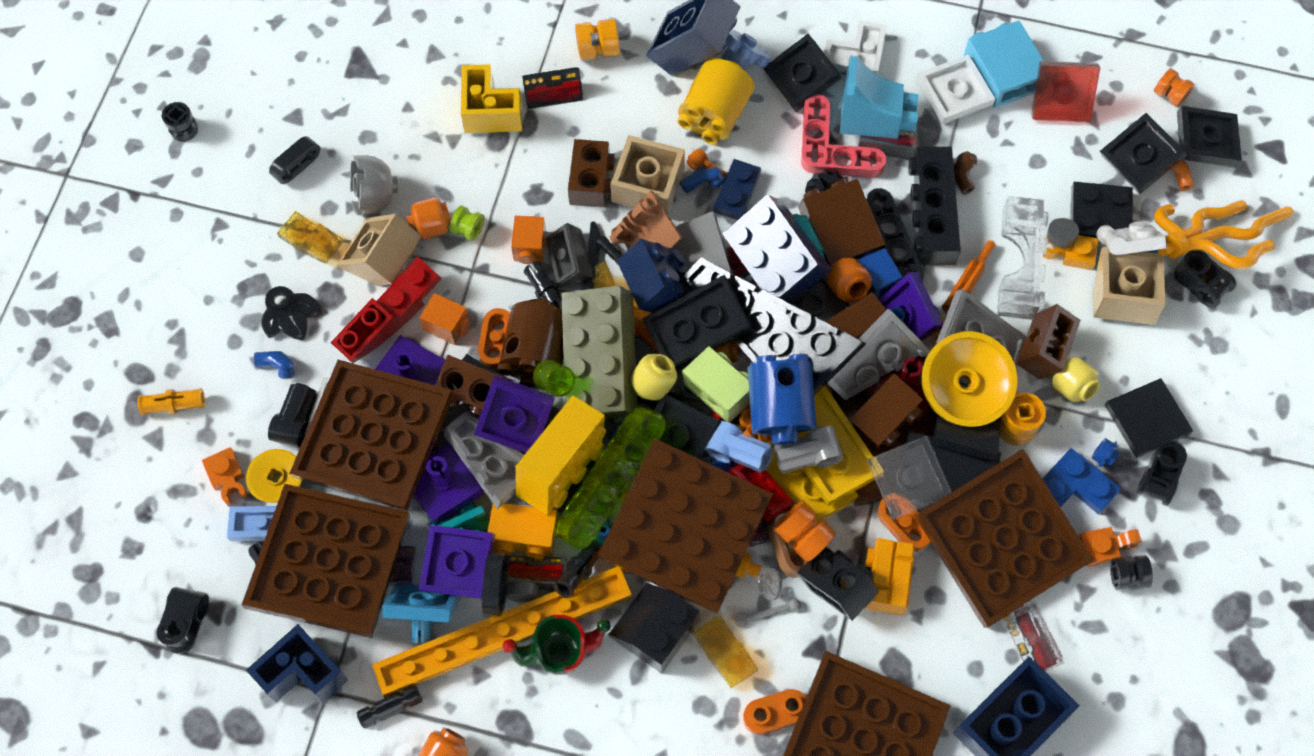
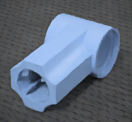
(731, 444)

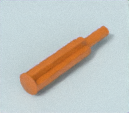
(971, 274)

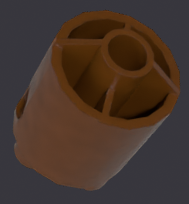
(531, 337)

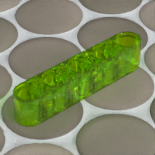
(596, 482)

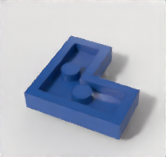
(1079, 477)

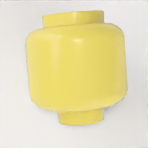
(653, 376)
(1077, 380)

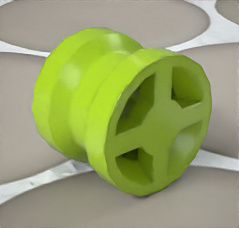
(466, 223)

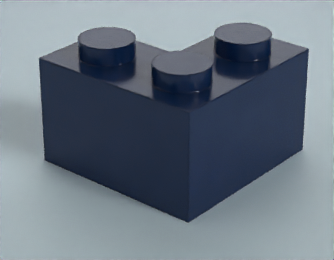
(653, 274)
(296, 659)

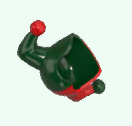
(558, 644)

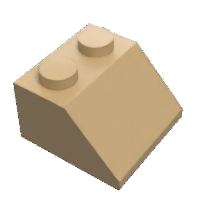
(380, 249)
(1129, 287)

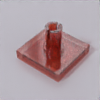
(1065, 91)

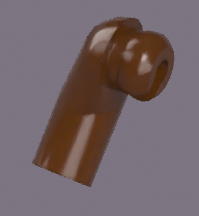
(962, 167)

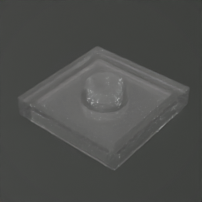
(909, 477)

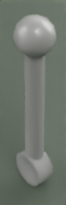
(742, 620)

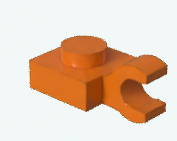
(1105, 546)

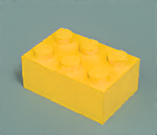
(560, 456)

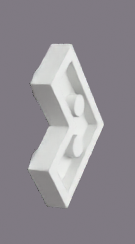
(867, 47)

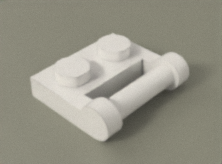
(1135, 239)

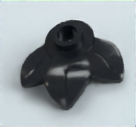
(290, 316)

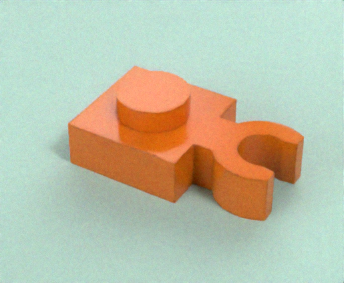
(224, 473)

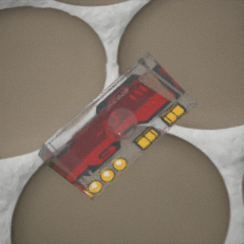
(1033, 636)

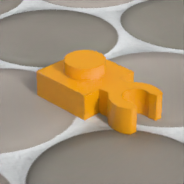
(1079, 255)

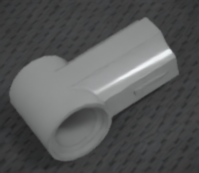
(817, 448)

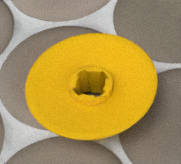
(263, 470)

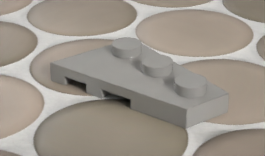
(886, 349)
(488, 461)

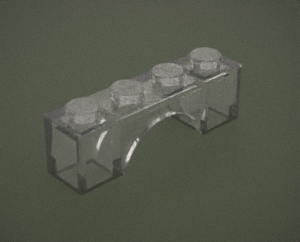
(1023, 225)

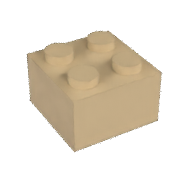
(647, 168)

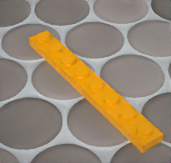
(488, 635)

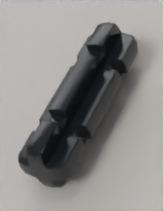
(389, 706)

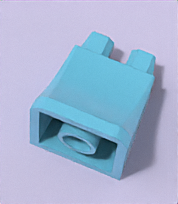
(875, 104)

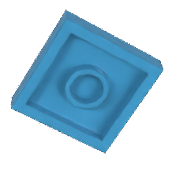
(421, 607)

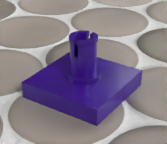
(920, 312)
(411, 361)
(513, 414)
(446, 485)
(455, 561)

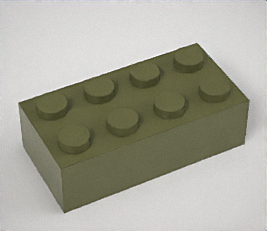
(601, 348)

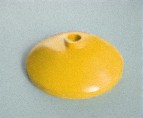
(989, 376)

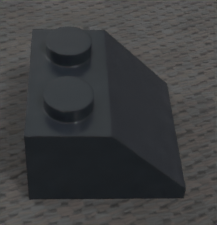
(655, 626)

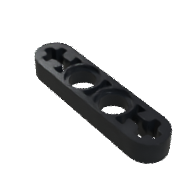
(898, 239)

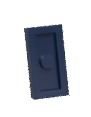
(737, 189)

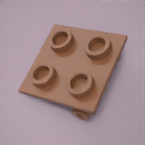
(646, 221)

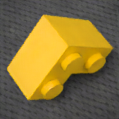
(485, 107)

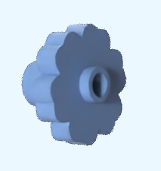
(745, 50)

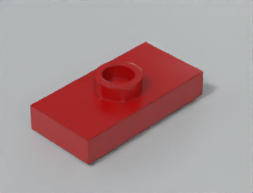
(779, 502)

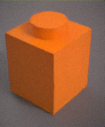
(528, 239)
(445, 319)

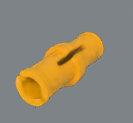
(171, 401)

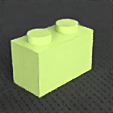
(718, 384)

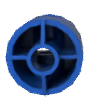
(777, 407)

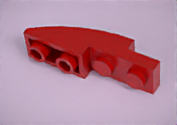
(392, 310)

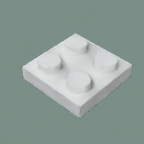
(955, 89)

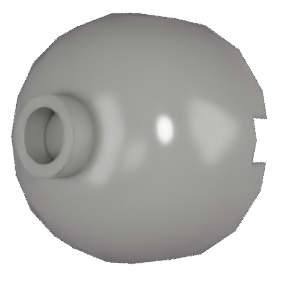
(371, 184)

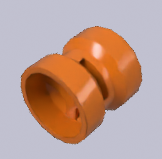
(1174, 87)

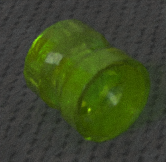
(561, 380)

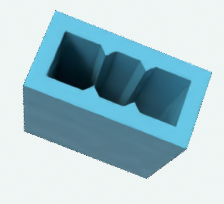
(1006, 61)

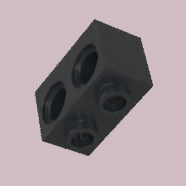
(839, 582)

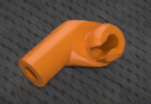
(1183, 176)

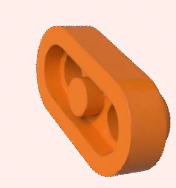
(492, 339)
(903, 526)
(776, 711)

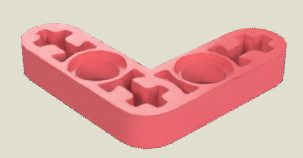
(828, 153)

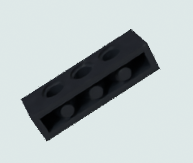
(938, 165)

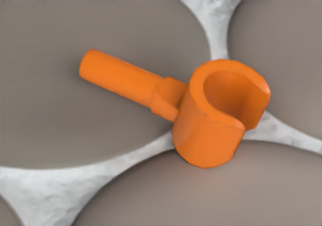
(699, 158)

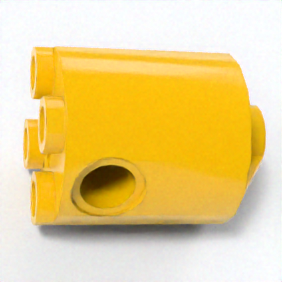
(716, 99)

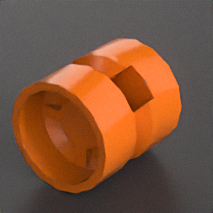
(806, 532)

